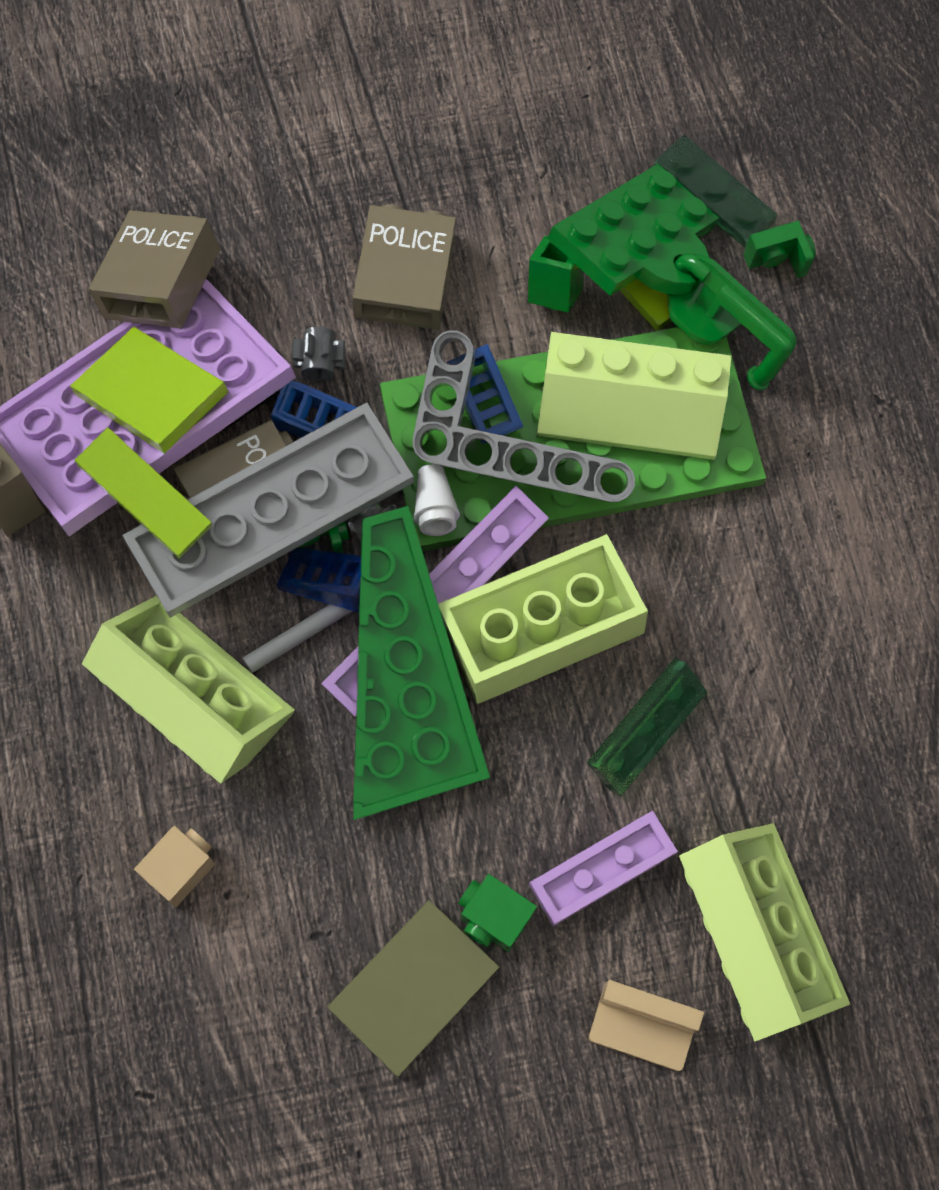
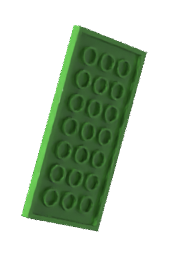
(658, 476)

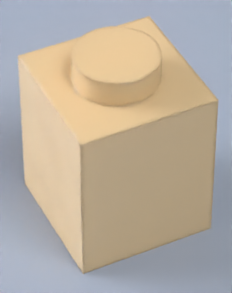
(176, 864)

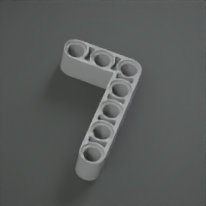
(503, 447)

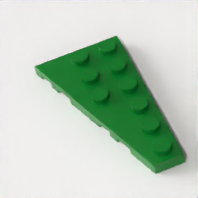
(410, 700)

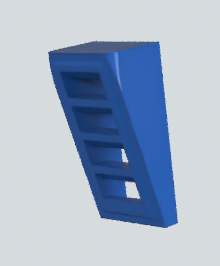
(484, 356)
(308, 398)

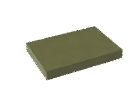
(413, 988)

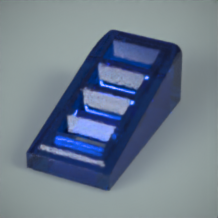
(335, 593)

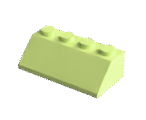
(634, 395)
(543, 618)
(187, 687)
(763, 930)

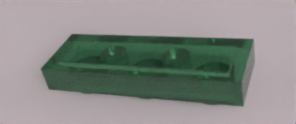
(735, 205)
(647, 727)

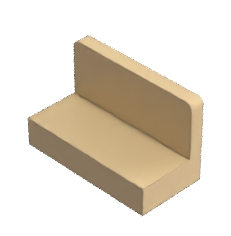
(644, 1025)

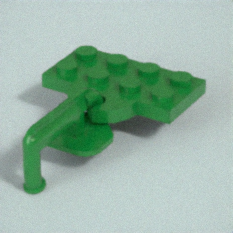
(652, 235)

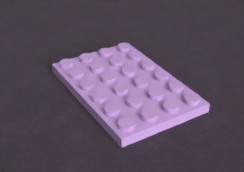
(52, 426)

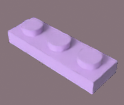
(602, 868)

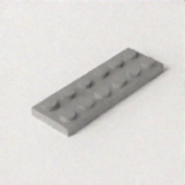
(276, 507)

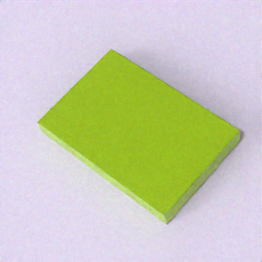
(149, 389)

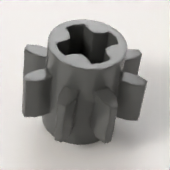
(318, 354)

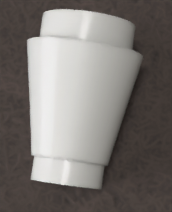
(434, 502)

